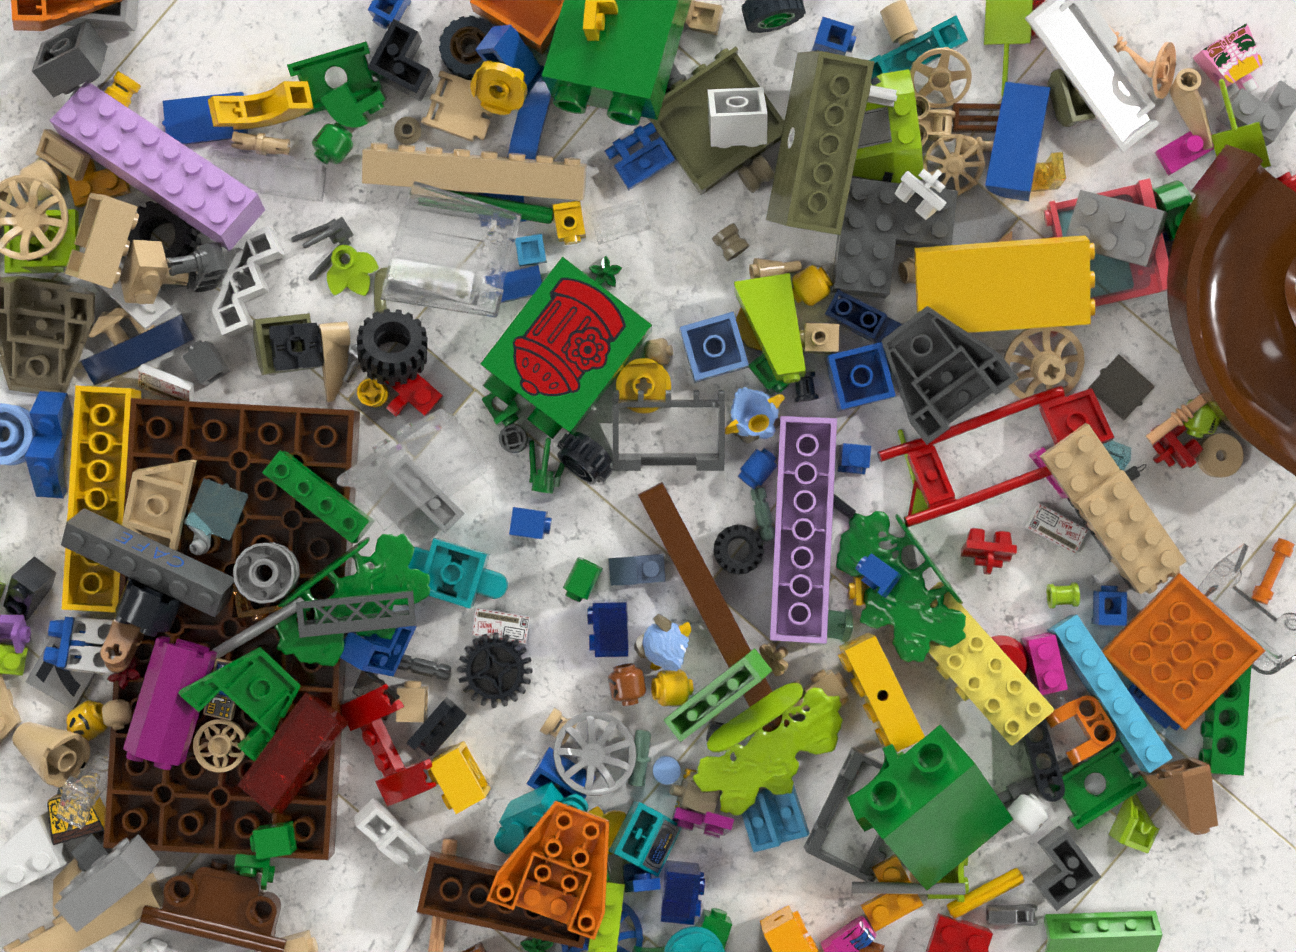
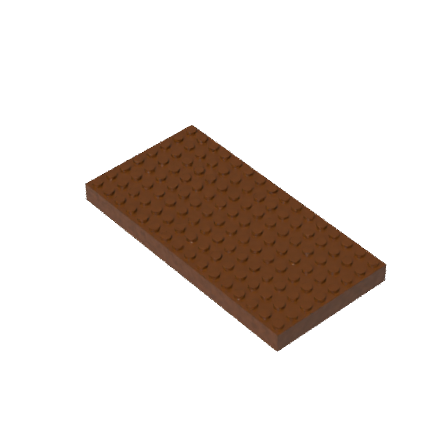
(233, 445)

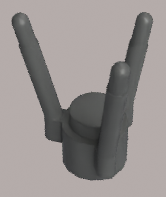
(336, 230)

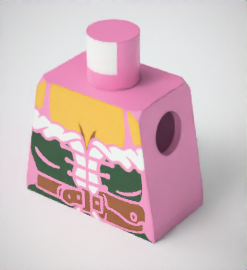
(1232, 59)

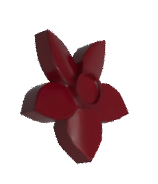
(125, 676)

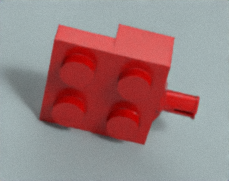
(958, 936)

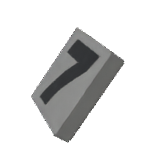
(60, 684)

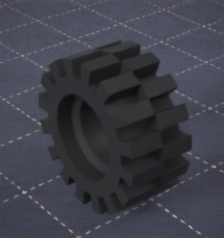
(755, 549)

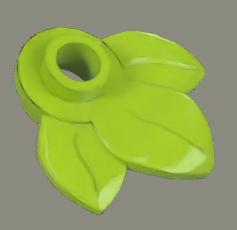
(353, 274)

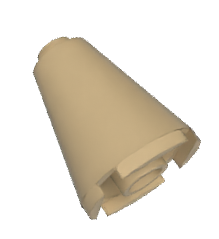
(52, 751)

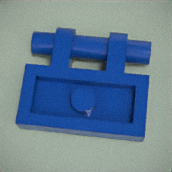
(644, 162)

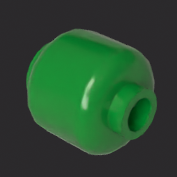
(332, 143)

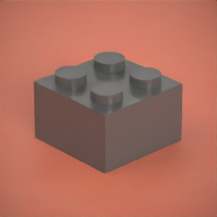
(70, 59)

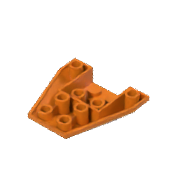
(559, 870)

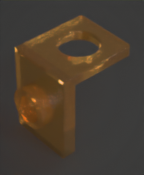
(256, 614)

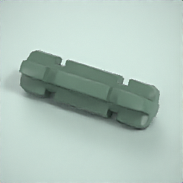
(763, 514)

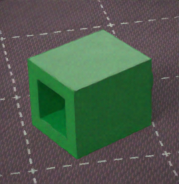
(273, 840)

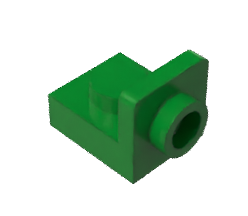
(764, 374)
(250, 866)

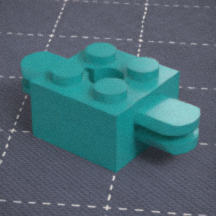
(458, 573)
(526, 811)

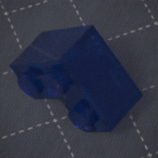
(609, 628)
(680, 892)

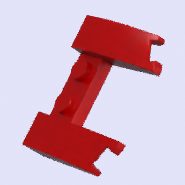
(398, 781)

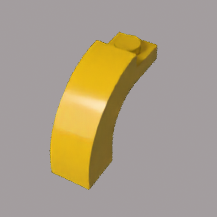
(264, 109)

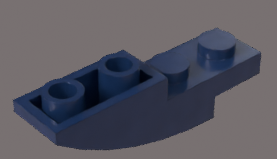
(860, 317)

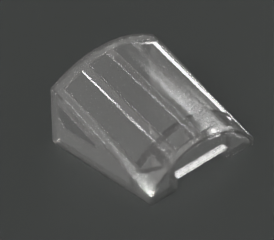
(450, 252)

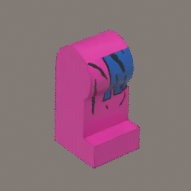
(850, 937)

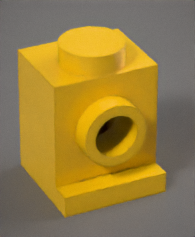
(568, 210)

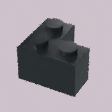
(395, 63)

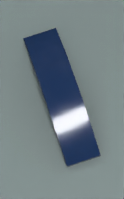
(137, 350)

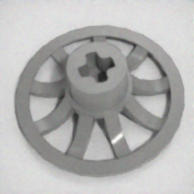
(594, 753)

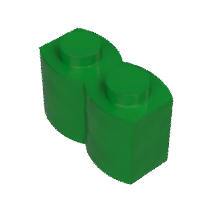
(582, 579)

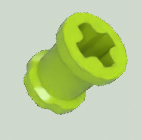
(1063, 595)

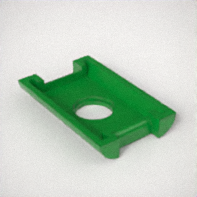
(350, 59)
(1119, 786)

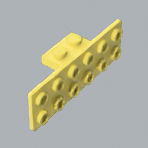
(989, 678)

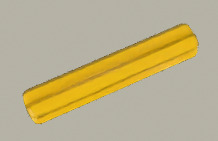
(986, 893)

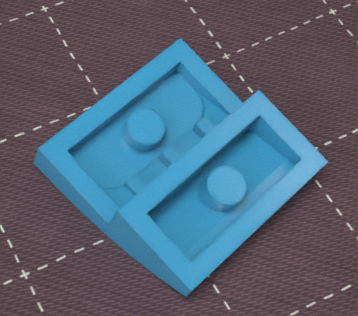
(774, 820)

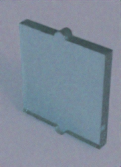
(216, 509)

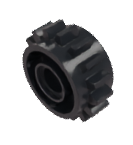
(584, 457)

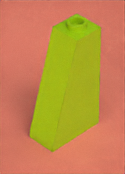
(773, 319)

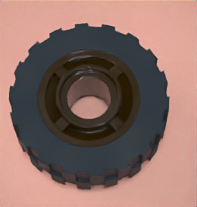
(455, 40)

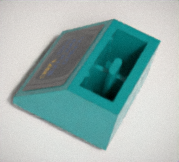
(645, 838)

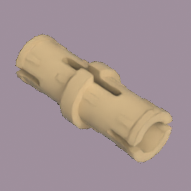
(260, 143)

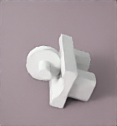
(931, 201)

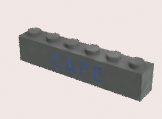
(148, 562)

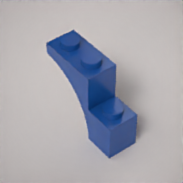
(45, 454)

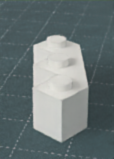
(245, 281)

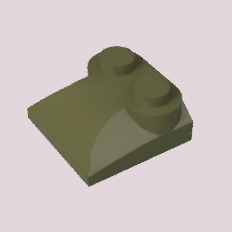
(1066, 101)
(262, 340)

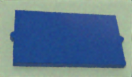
(191, 121)

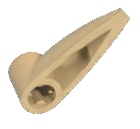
(1190, 104)
(335, 348)

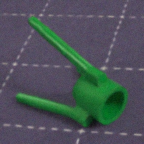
(543, 480)

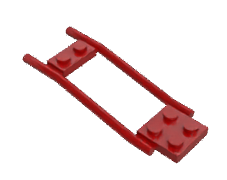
(1061, 417)

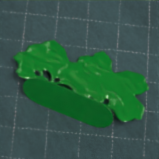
(390, 575)
(909, 601)

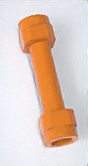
(1282, 550)

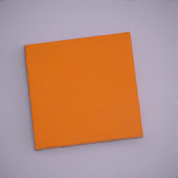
(1182, 651)

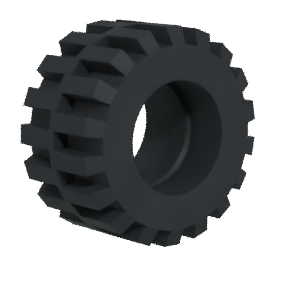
(155, 215)
(392, 328)

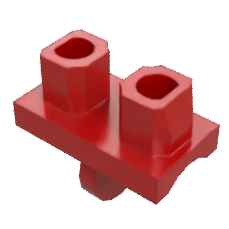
(1182, 454)
(988, 553)

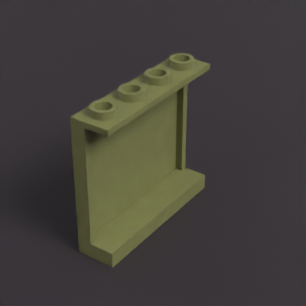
(686, 127)

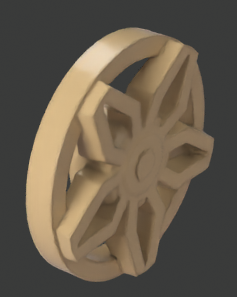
(218, 745)

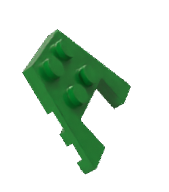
(256, 687)

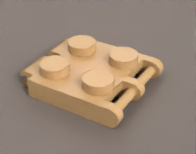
(457, 110)

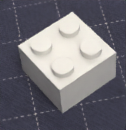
(737, 117)

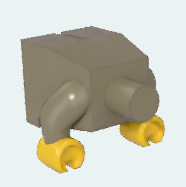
(691, 796)

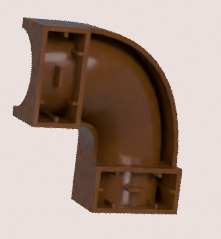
(1237, 300)

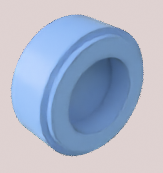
(666, 770)

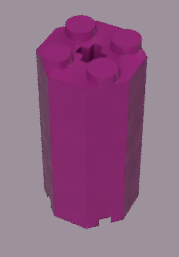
(162, 718)

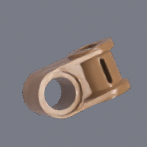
(123, 640)

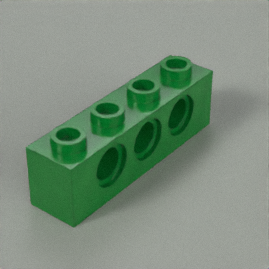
(318, 496)
(1234, 730)

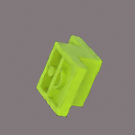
(56, 259)

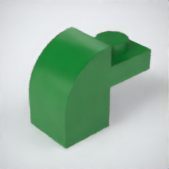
(347, 110)
(1174, 200)

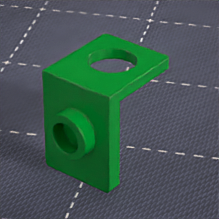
(504, 417)

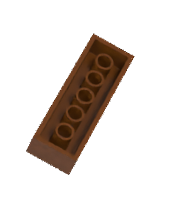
(458, 891)

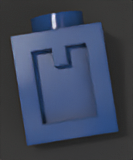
(638, 879)

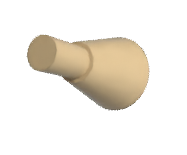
(766, 267)

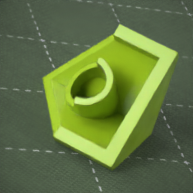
(1134, 826)

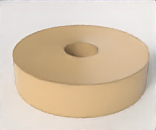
(1232, 455)

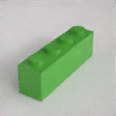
(717, 695)

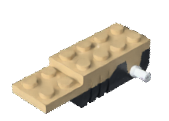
(1114, 513)

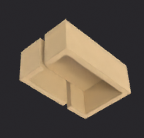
(105, 236)

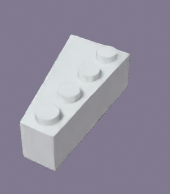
(30, 855)

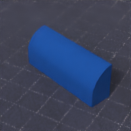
(1017, 140)

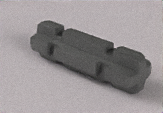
(425, 667)

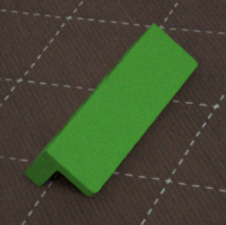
(1103, 932)

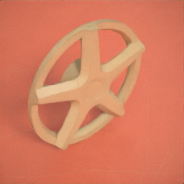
(941, 77)

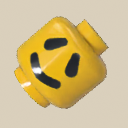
(86, 720)

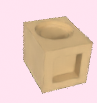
(415, 702)

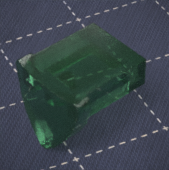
(840, 625)

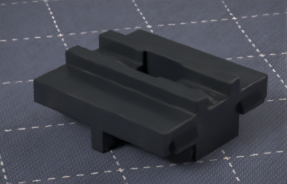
(302, 333)

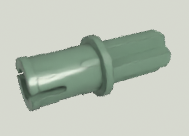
(642, 745)

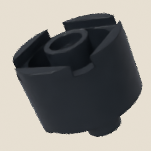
(146, 608)

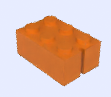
(531, 18)

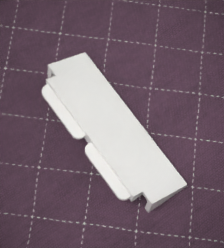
(1103, 78)

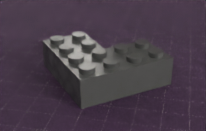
(874, 225)

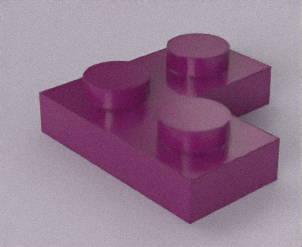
(712, 824)

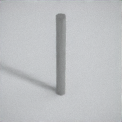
(257, 629)
(907, 888)

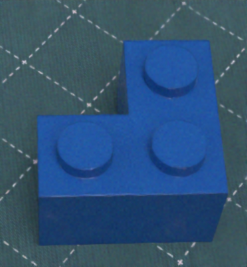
(377, 653)

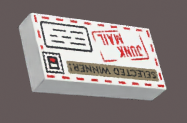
(165, 384)
(1056, 528)
(492, 621)

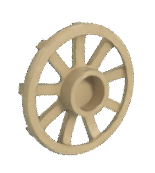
(954, 163)

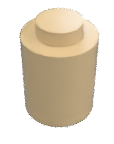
(899, 22)

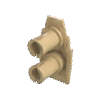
(109, 324)

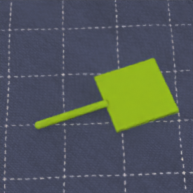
(1007, 25)
(1245, 137)

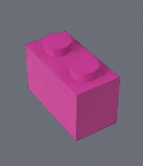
(1045, 663)

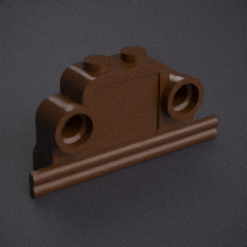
(220, 907)

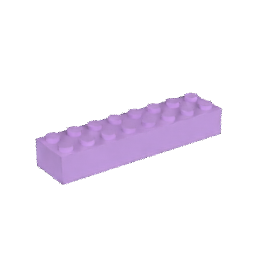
(158, 165)
(803, 529)

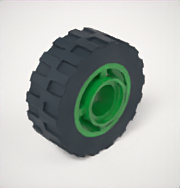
(771, 14)

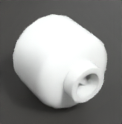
(1027, 814)

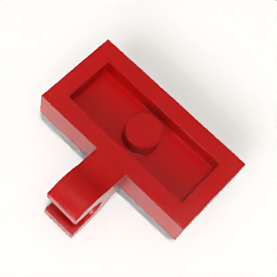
(417, 393)

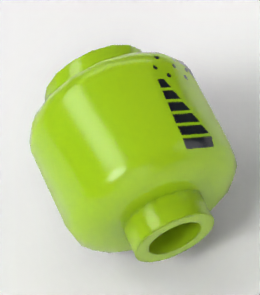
(1203, 422)

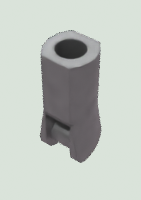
(1008, 914)

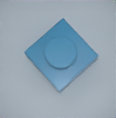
(530, 250)

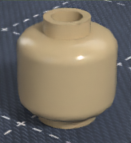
(43, 170)

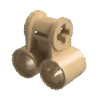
(933, 123)

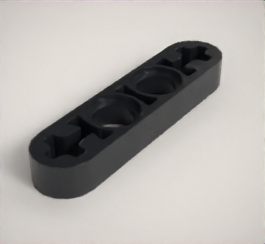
(1044, 746)

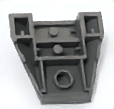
(942, 371)

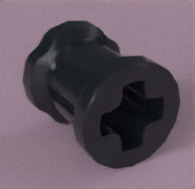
(805, 388)

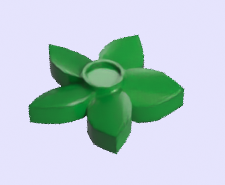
(605, 272)
(536, 945)

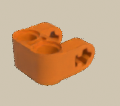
(1087, 724)

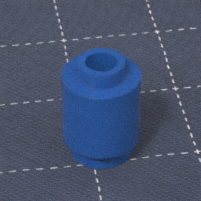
(757, 468)

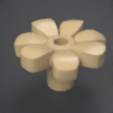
(774, 658)

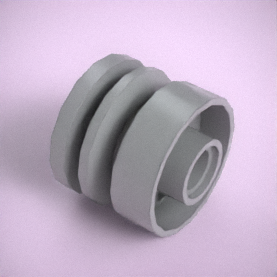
(249, 575)

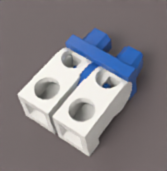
(78, 643)

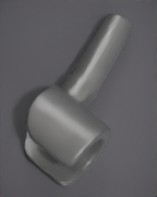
(353, 353)

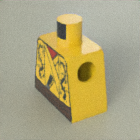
(63, 831)

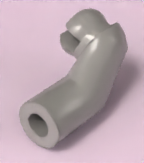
(200, 543)

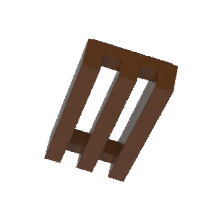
(956, 128)

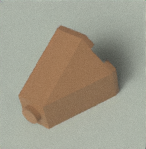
(1186, 793)

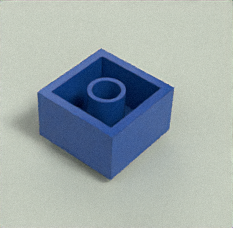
(859, 376)

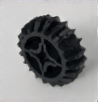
(498, 683)

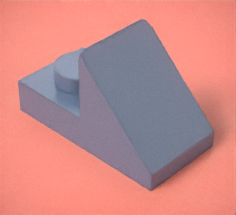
(637, 569)

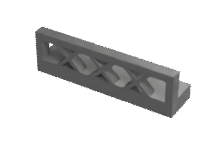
(355, 622)

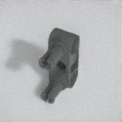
(204, 266)

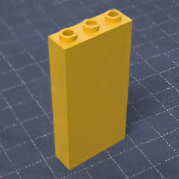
(1008, 283)

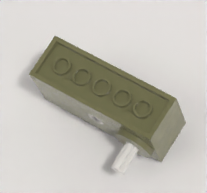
(822, 139)

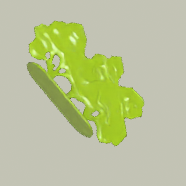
(768, 756)

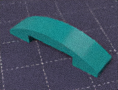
(943, 35)

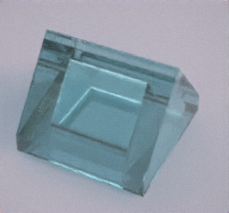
(1120, 453)

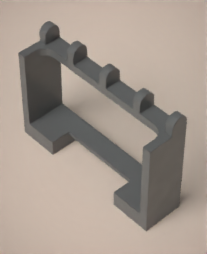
(703, 461)
(829, 808)

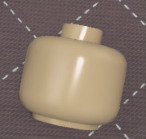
(658, 351)
(116, 714)

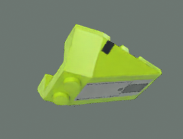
(890, 135)

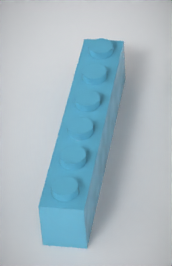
(1109, 690)

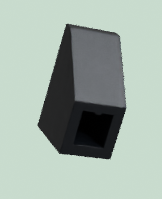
(28, 588)

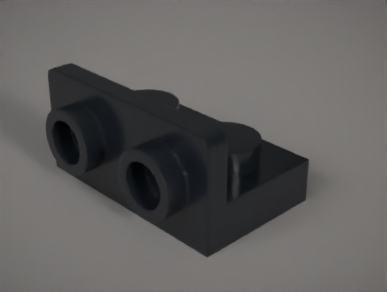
(437, 727)

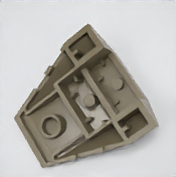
(42, 332)

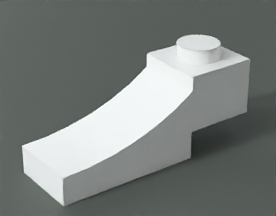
(392, 838)

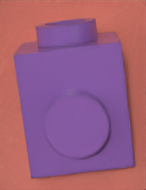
(14, 629)

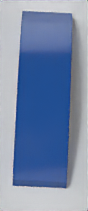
(531, 118)

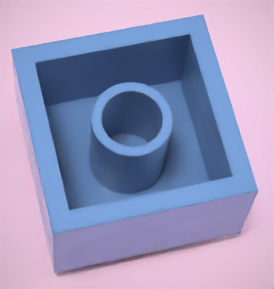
(713, 347)

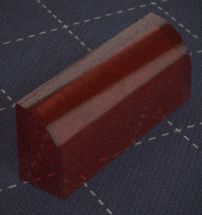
(293, 753)

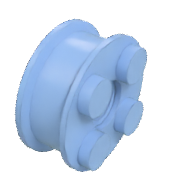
(21, 434)

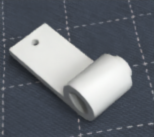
(139, 312)

